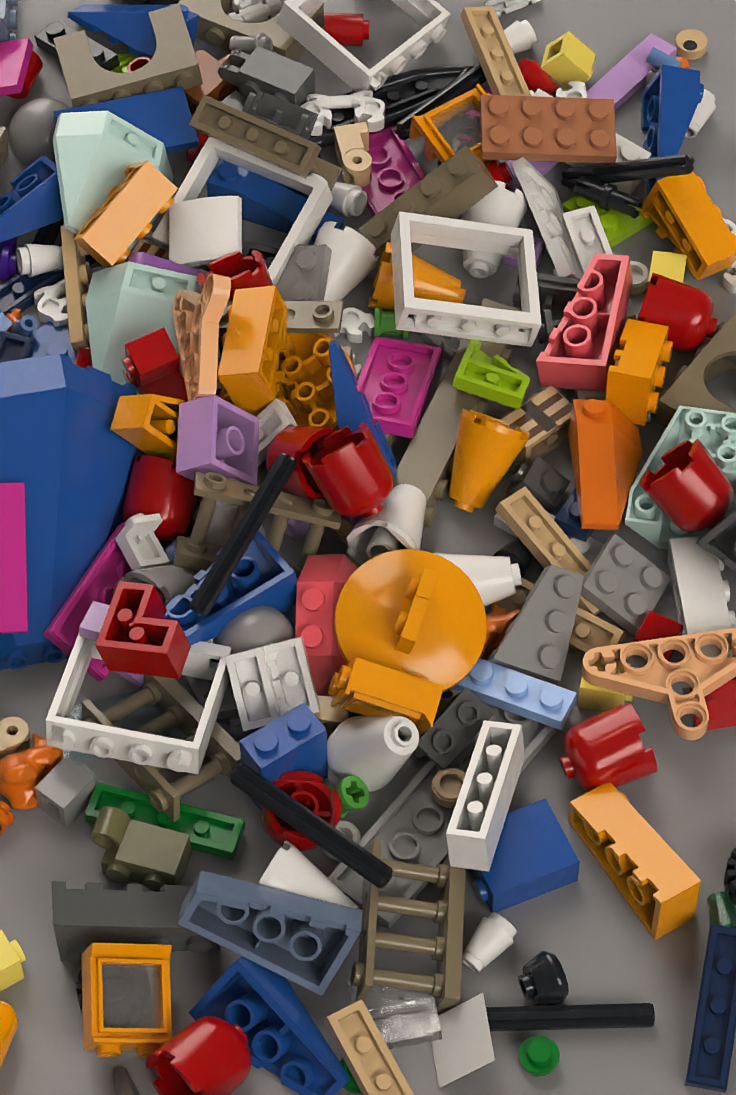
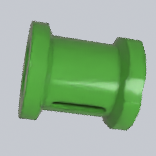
(385, 324)
(352, 794)

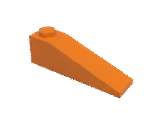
(604, 461)

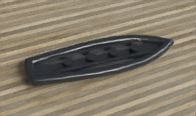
(401, 96)

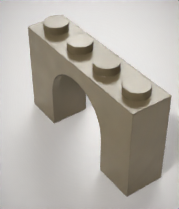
(218, 28)
(170, 67)
(689, 385)

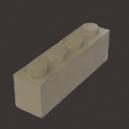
(442, 193)

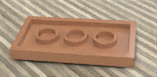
(547, 129)

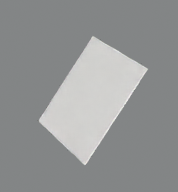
(464, 1041)

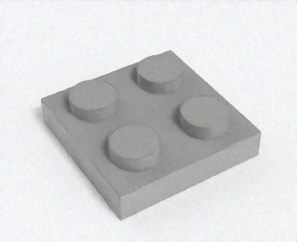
(624, 584)

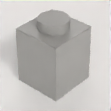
(66, 791)

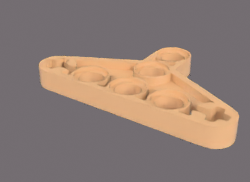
(197, 333)
(658, 675)

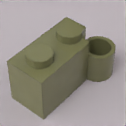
(140, 850)

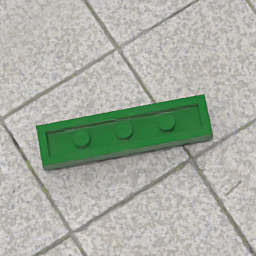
(208, 830)

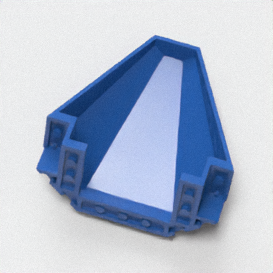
(74, 480)

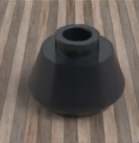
(544, 979)

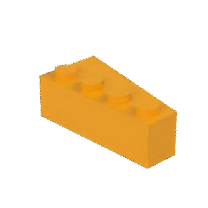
(636, 859)

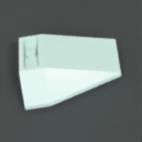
(91, 159)
(127, 305)
(717, 434)

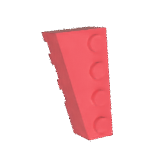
(590, 329)

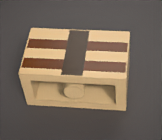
(545, 418)

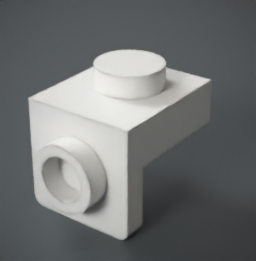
(140, 542)

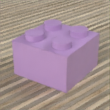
(217, 440)

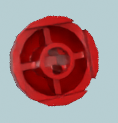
(311, 793)

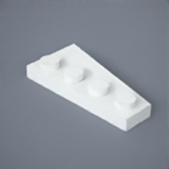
(548, 215)

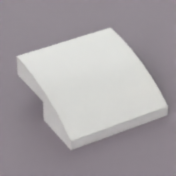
(204, 229)
(271, 682)

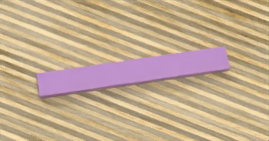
(616, 84)

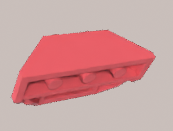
(315, 611)

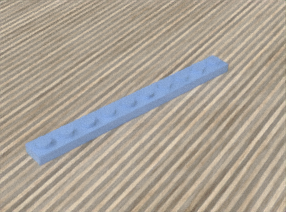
(510, 690)

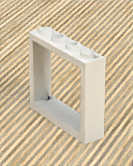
(427, 13)
(303, 227)
(457, 318)
(134, 745)

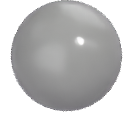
(33, 130)
(255, 629)

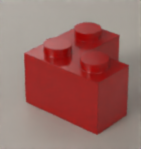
(154, 366)
(137, 635)

